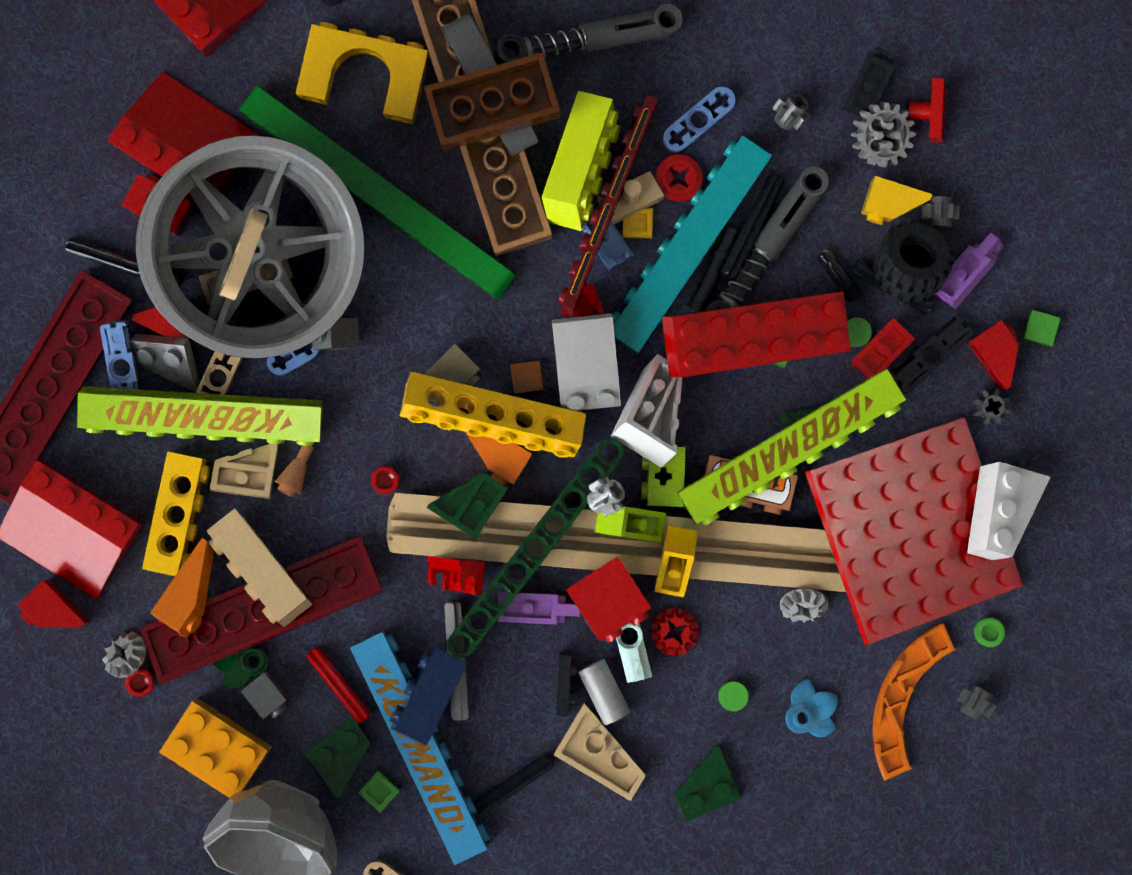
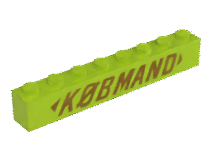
(200, 414)
(792, 446)

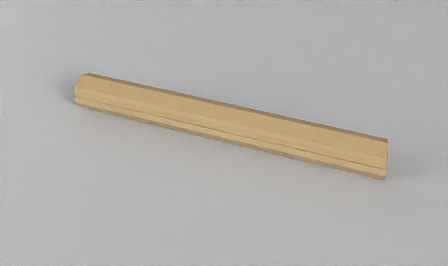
(722, 550)

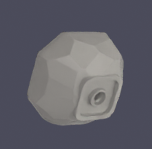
(271, 833)

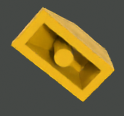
(891, 200)
(676, 561)

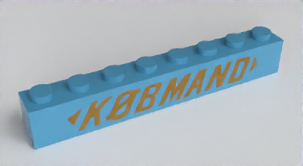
(426, 764)

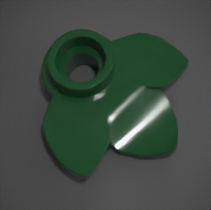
(237, 667)

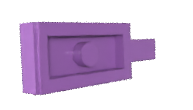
(969, 270)
(537, 608)

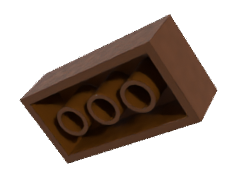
(492, 101)

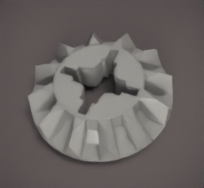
(812, 601)
(135, 653)

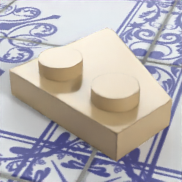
(246, 473)

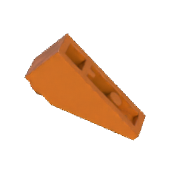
(502, 459)
(186, 595)

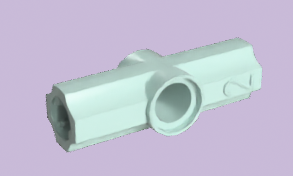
(634, 657)

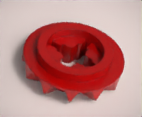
(679, 163)
(661, 627)

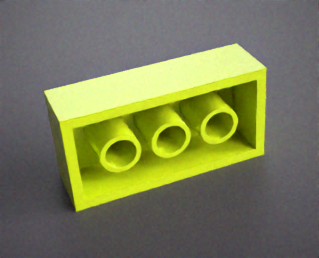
(580, 161)

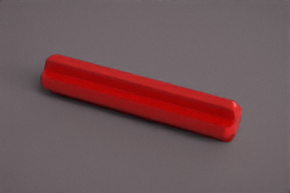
(338, 684)

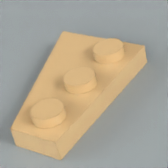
(599, 755)

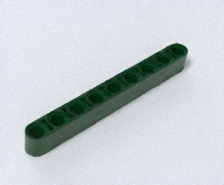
(522, 556)

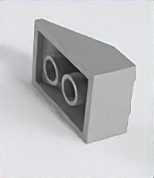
(586, 362)

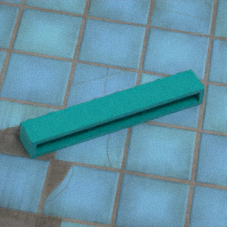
(690, 243)

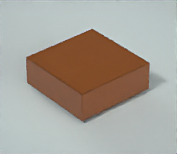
(526, 377)

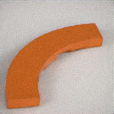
(895, 696)

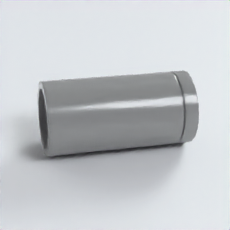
(604, 692)

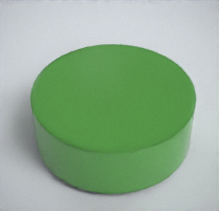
(859, 332)
(989, 632)
(733, 696)

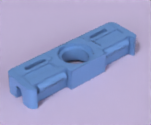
(116, 346)

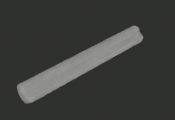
(459, 698)

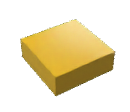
(639, 225)

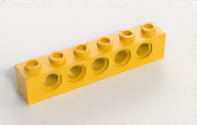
(506, 408)

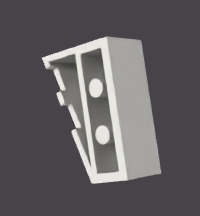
(650, 414)
(1003, 509)

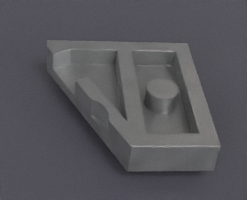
(168, 358)

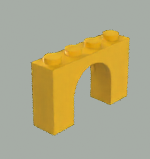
(331, 47)

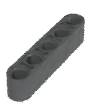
(474, 56)

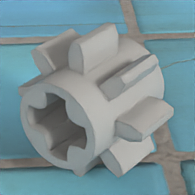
(605, 496)

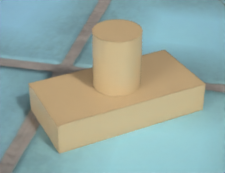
(636, 196)

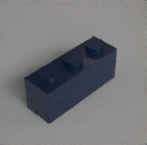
(427, 695)

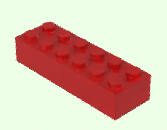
(756, 334)

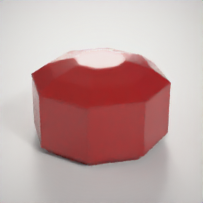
(385, 480)
(140, 682)

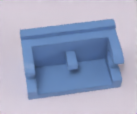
(613, 249)

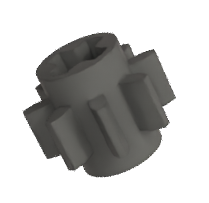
(791, 111)
(940, 212)
(998, 411)
(976, 703)

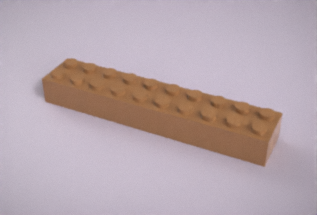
(500, 182)

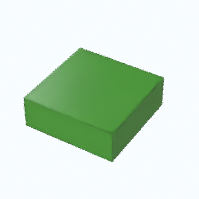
(1041, 328)
(379, 791)

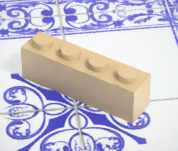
(259, 568)

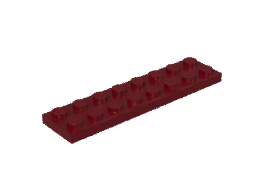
(54, 377)
(237, 623)

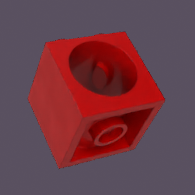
(609, 600)

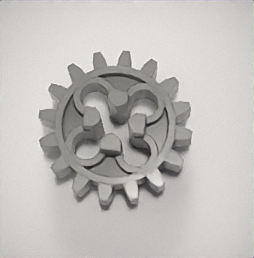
(866, 134)

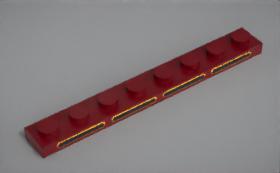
(602, 216)

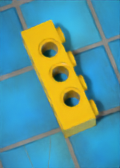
(176, 466)

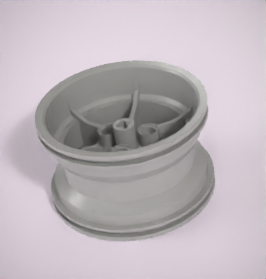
(339, 234)

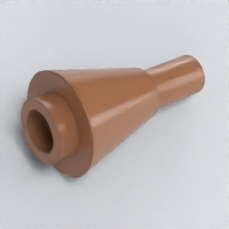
(293, 476)

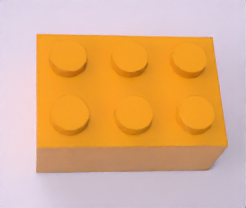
(215, 749)

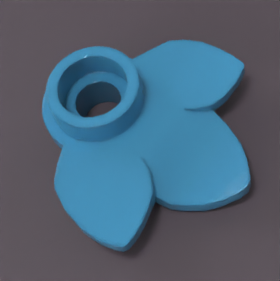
(815, 708)

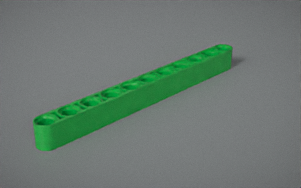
(381, 194)

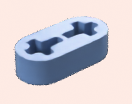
(293, 364)

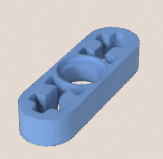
(721, 111)

